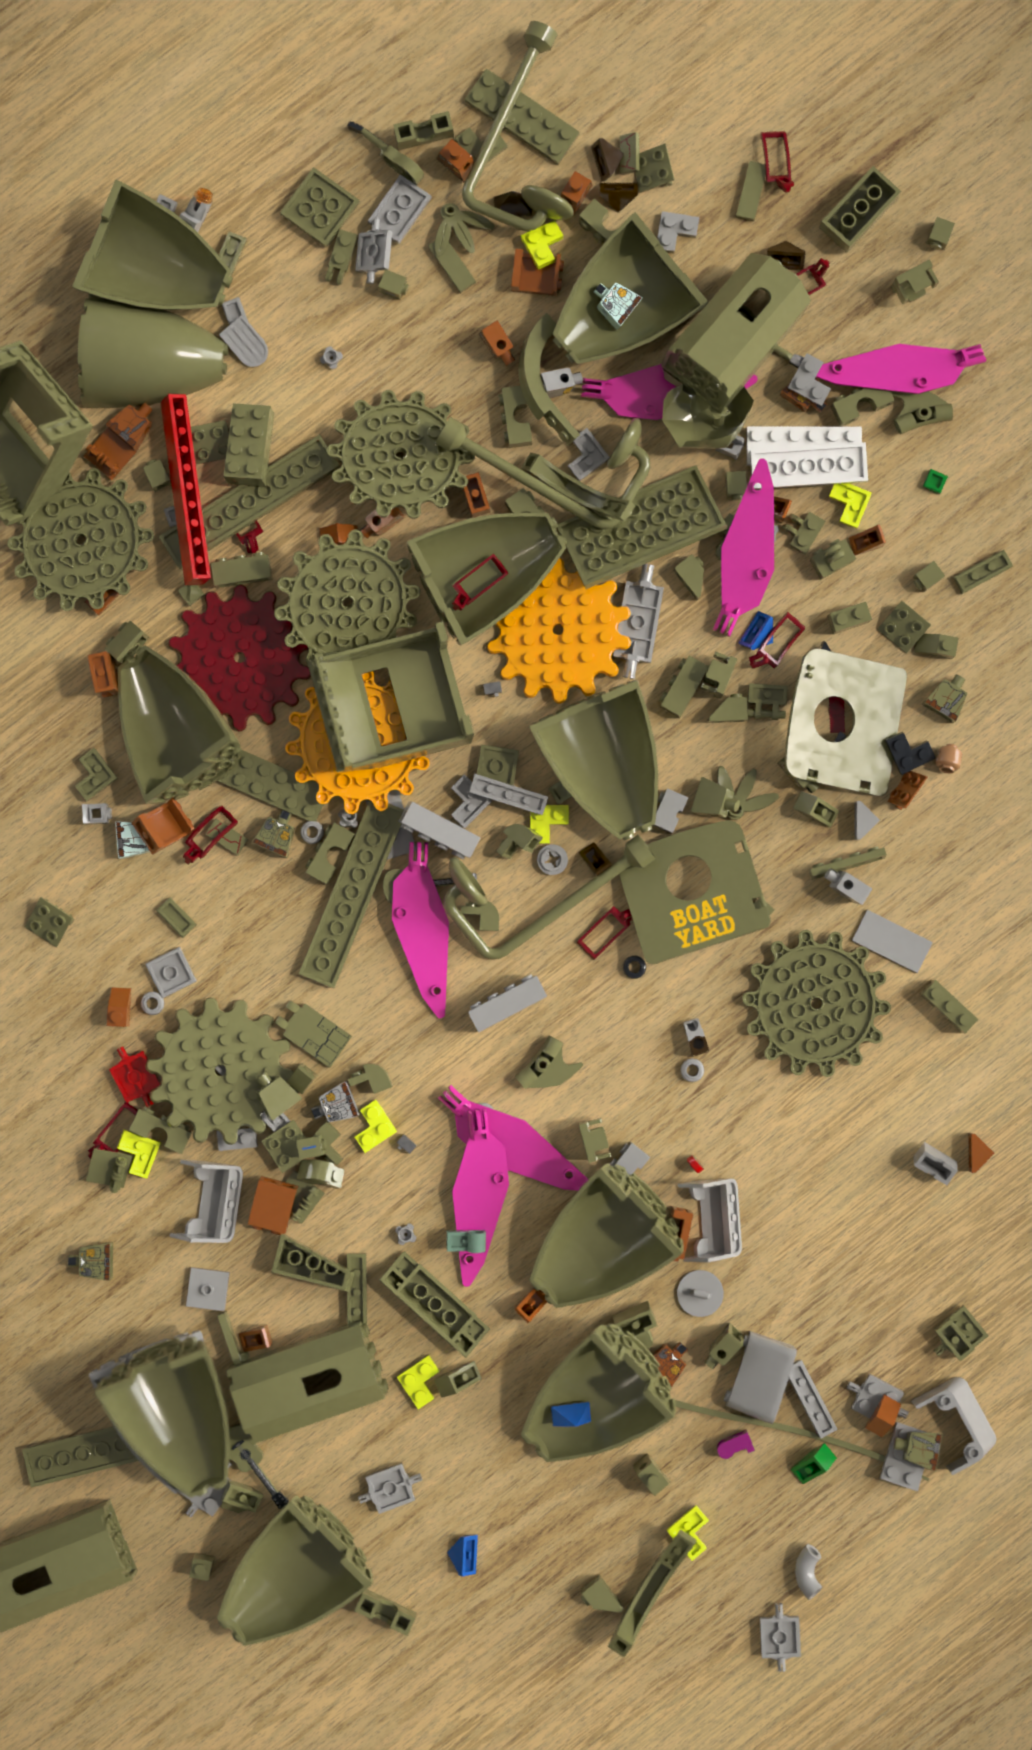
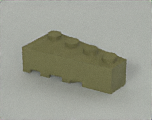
(306, 1264)

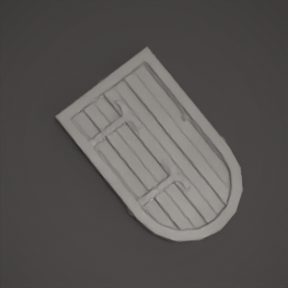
(245, 342)

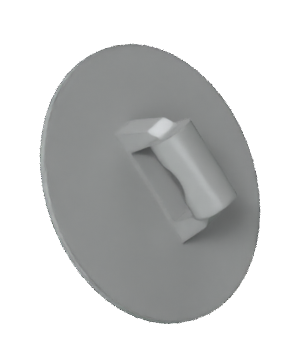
(700, 1293)

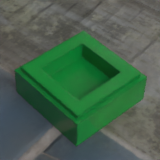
(935, 481)

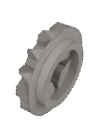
(543, 856)

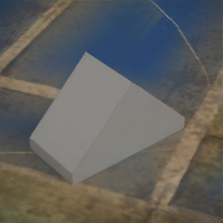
(863, 820)

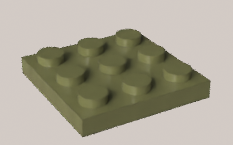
(320, 207)

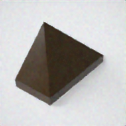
(606, 158)
(618, 194)
(512, 203)
(788, 254)
(595, 859)

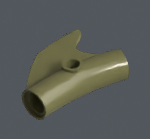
(914, 404)
(555, 1071)

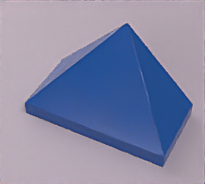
(757, 631)
(571, 1414)
(464, 1555)

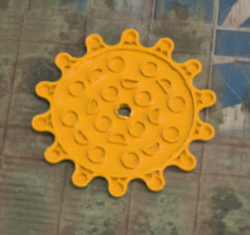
(566, 658)
(358, 784)

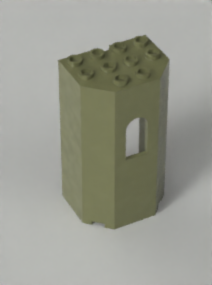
(726, 349)
(271, 1390)
(81, 1555)

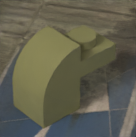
(518, 836)
(488, 915)
(375, 1074)
(330, 1134)
(320, 1173)

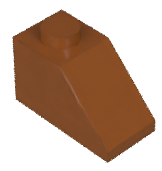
(119, 1007)

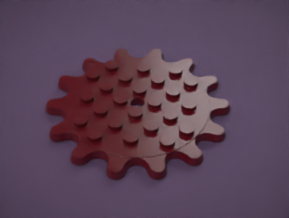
(244, 628)

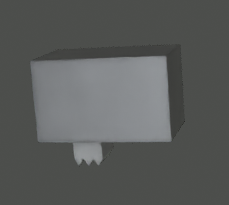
(492, 688)
(407, 1144)

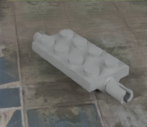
(644, 606)

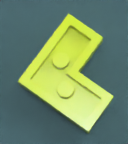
(538, 243)
(855, 500)
(551, 816)
(379, 1128)
(143, 1150)
(414, 1381)
(691, 1523)

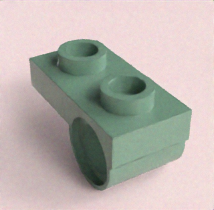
(466, 1240)

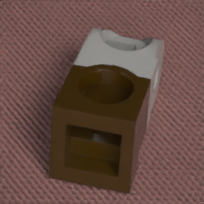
(695, 1037)

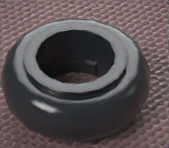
(634, 958)

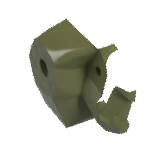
(699, 424)

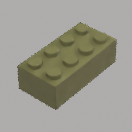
(860, 209)
(249, 444)

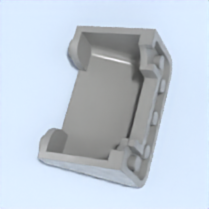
(761, 1377)

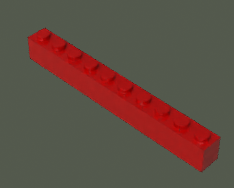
(185, 489)

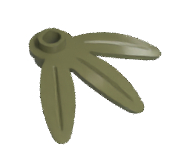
(457, 221)
(743, 792)

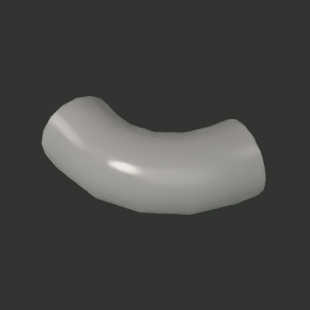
(805, 1571)

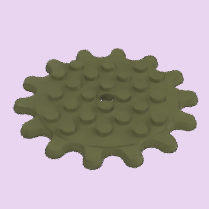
(372, 462)
(103, 559)
(340, 573)
(845, 1010)
(190, 1064)

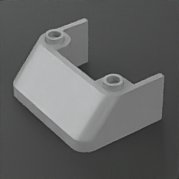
(217, 1205)
(719, 1219)
(959, 1395)

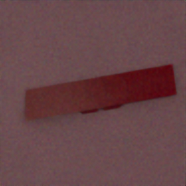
(836, 715)

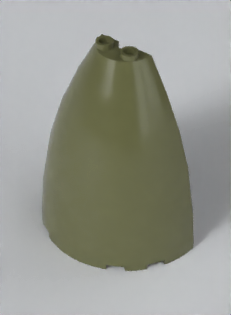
(150, 257)
(642, 265)
(143, 355)
(521, 542)
(171, 729)
(606, 757)
(605, 1240)
(623, 1393)
(172, 1413)
(293, 1574)

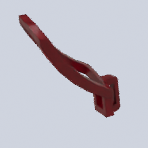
(780, 179)
(817, 274)
(250, 536)
(462, 595)
(767, 659)
(197, 851)
(620, 916)
(97, 1142)

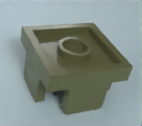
(912, 283)
(719, 674)
(594, 1140)

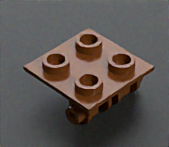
(109, 453)
(907, 789)

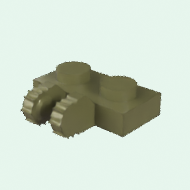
(807, 532)

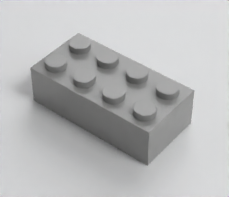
(438, 829)
(504, 1005)

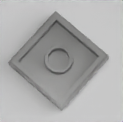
(171, 972)

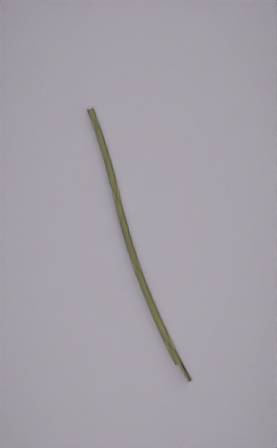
(783, 1427)

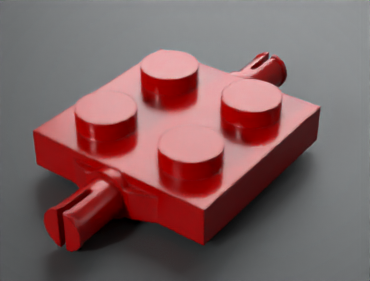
(133, 1077)

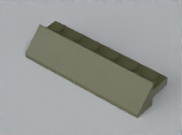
(435, 1304)

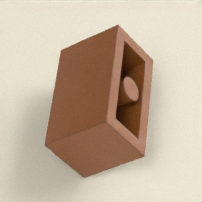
(476, 496)

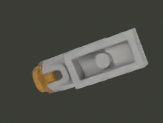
(197, 208)

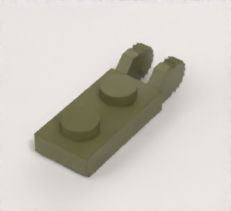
(341, 255)

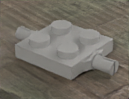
(373, 251)
(870, 1393)
(390, 1488)
(208, 1502)
(780, 1636)

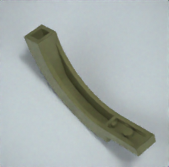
(531, 381)
(591, 499)
(648, 1592)

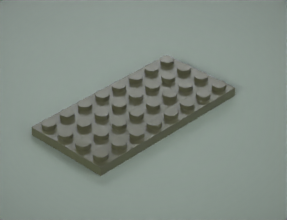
(663, 520)

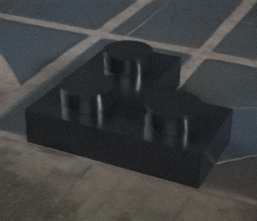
(906, 757)

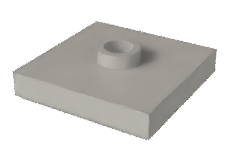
(207, 1289)

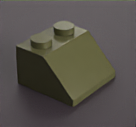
(126, 642)

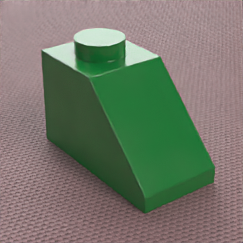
(814, 1464)

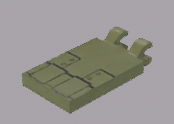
(314, 1033)

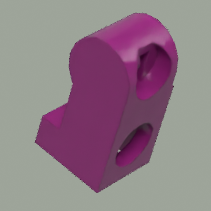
(734, 1444)

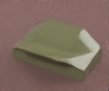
(240, 1497)

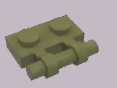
(770, 695)

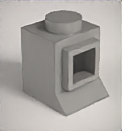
(736, 449)
(106, 813)

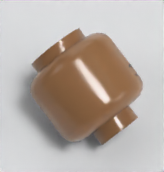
(949, 758)

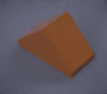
(781, 508)
(338, 532)
(867, 540)
(978, 1153)
(530, 1304)
(256, 1338)
(883, 1416)

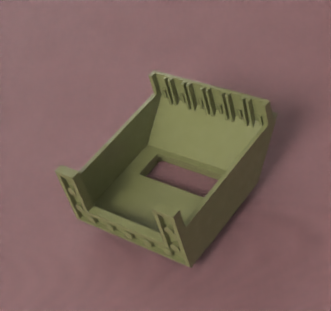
(25, 471)
(423, 691)

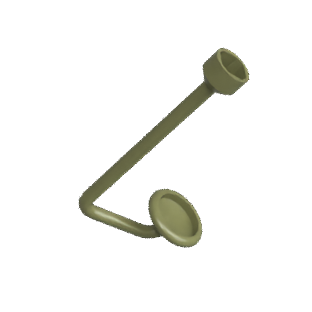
(545, 203)
(454, 436)
(635, 852)

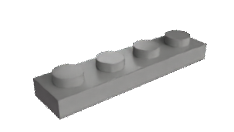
(508, 794)
(811, 1400)

